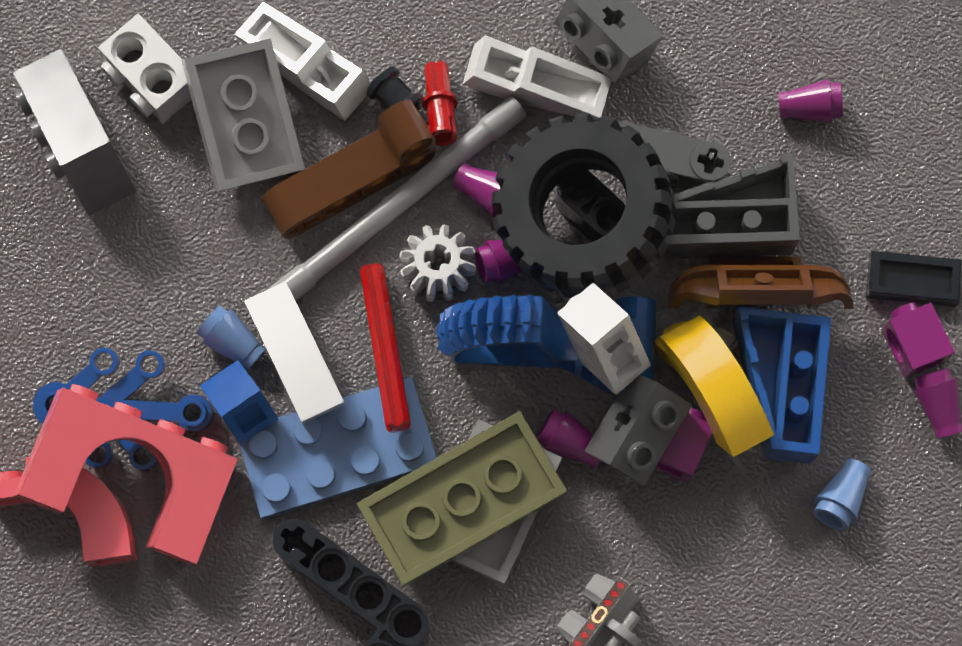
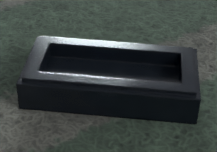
(914, 278)

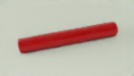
(385, 348)

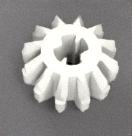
(425, 253)

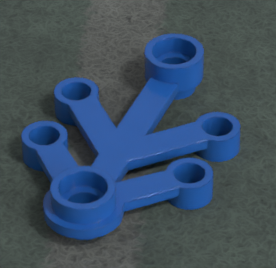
(123, 390)

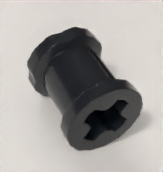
(391, 89)

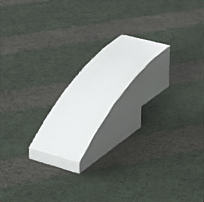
(308, 61)
(536, 78)
(294, 352)

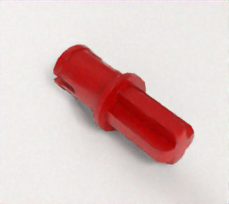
(440, 103)

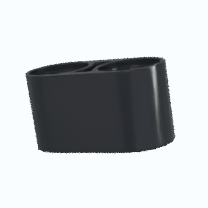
(586, 212)

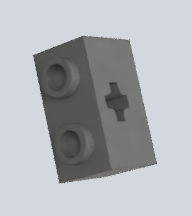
(610, 34)
(638, 428)

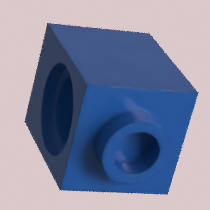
(239, 402)

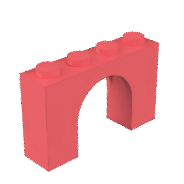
(192, 470)

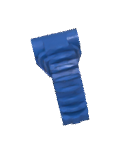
(529, 334)

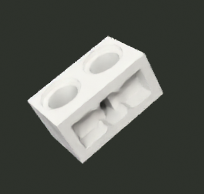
(156, 64)
(604, 338)

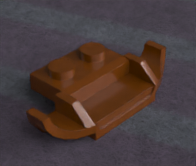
(760, 282)

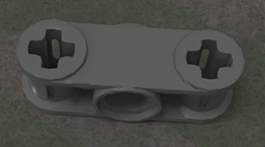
(685, 156)

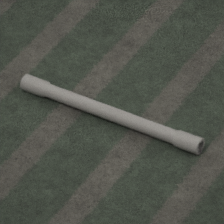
(489, 129)

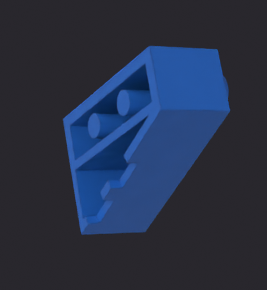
(787, 369)

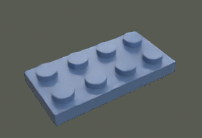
(334, 453)

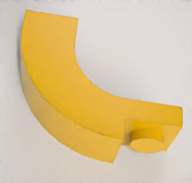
(716, 383)

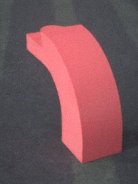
(102, 518)

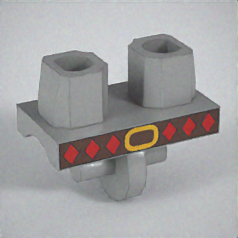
(611, 620)

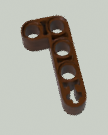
(352, 173)

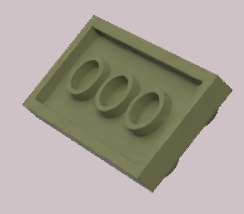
(461, 498)

